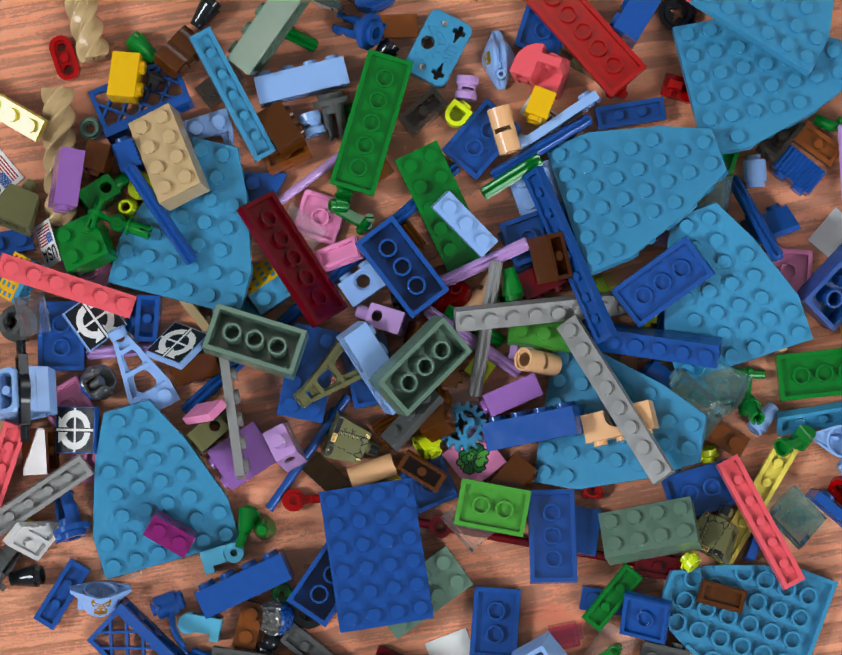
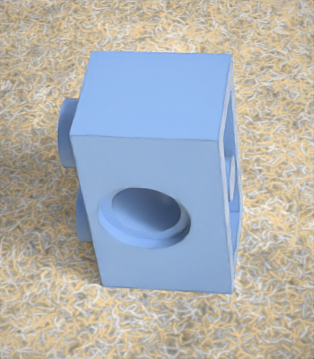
(356, 294)

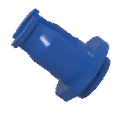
(367, 29)
(69, 519)

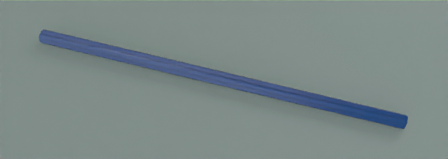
(294, 311)

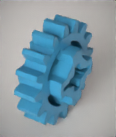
(472, 426)

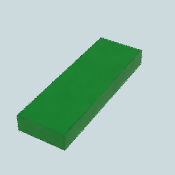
(611, 597)

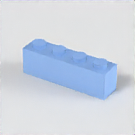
(301, 81)
(366, 355)

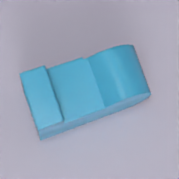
(220, 555)
(196, 622)

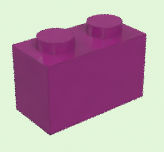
(170, 533)

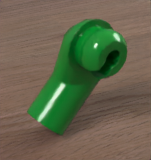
(826, 123)

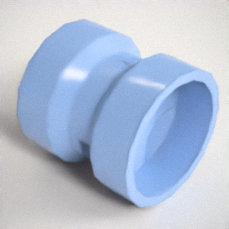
(312, 124)

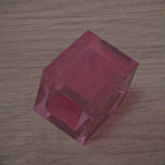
(567, 634)

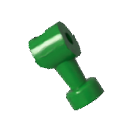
(798, 440)

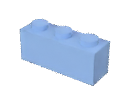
(464, 223)

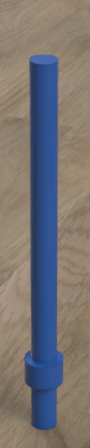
(309, 451)

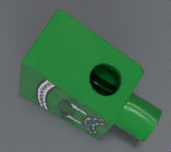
(88, 193)

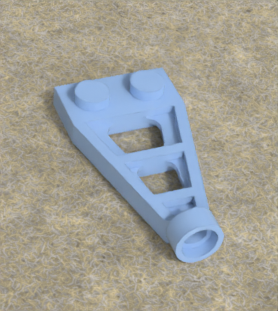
(586, 101)
(210, 126)
(162, 393)

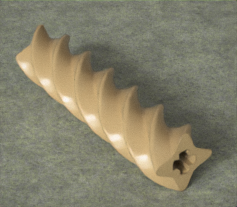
(86, 30)
(57, 134)

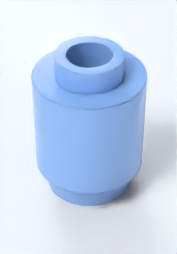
(754, 171)

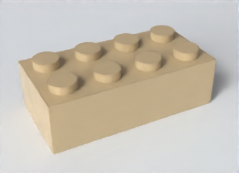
(169, 157)

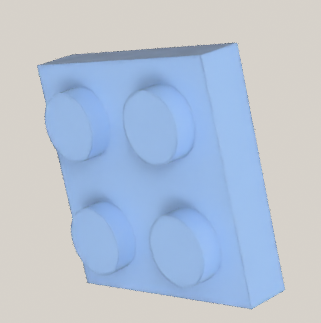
(522, 196)

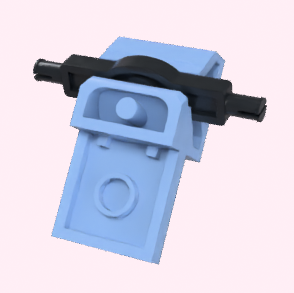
(26, 392)

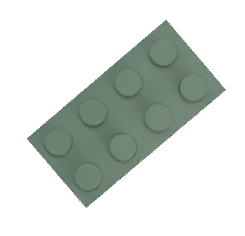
(265, 34)
(255, 341)
(420, 365)
(649, 531)
(445, 582)

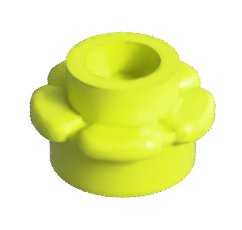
(709, 454)
(690, 561)

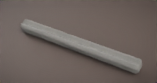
(484, 336)

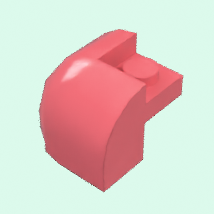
(538, 67)

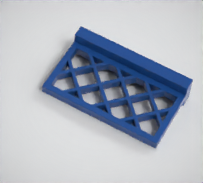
(121, 128)
(141, 625)

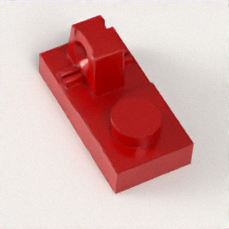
(674, 88)

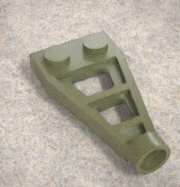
(314, 387)

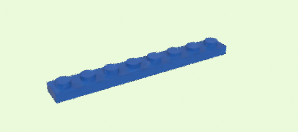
(582, 280)

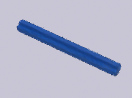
(545, 144)
(160, 213)
(756, 220)

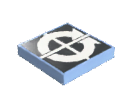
(91, 324)
(177, 345)

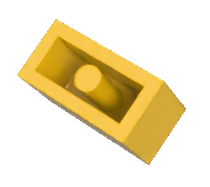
(126, 77)
(539, 106)

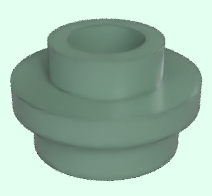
(87, 122)

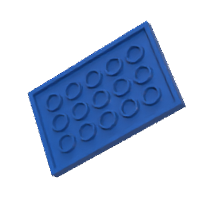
(376, 555)

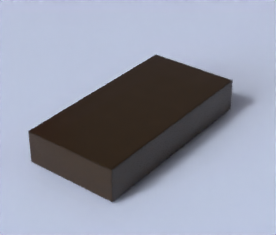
(325, 474)

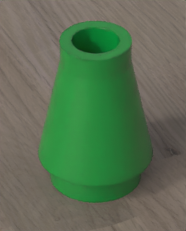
(140, 44)
(511, 285)

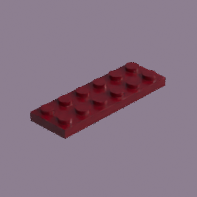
(292, 259)

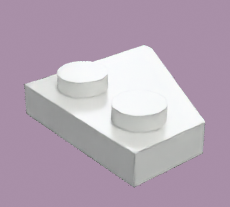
(32, 537)

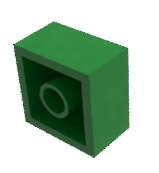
(84, 248)

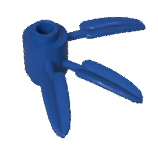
(166, 606)

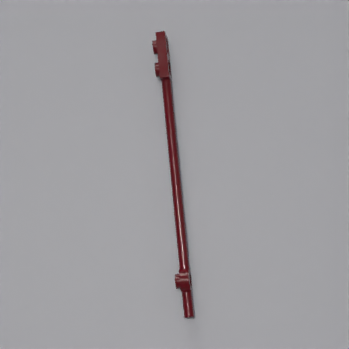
(653, 567)

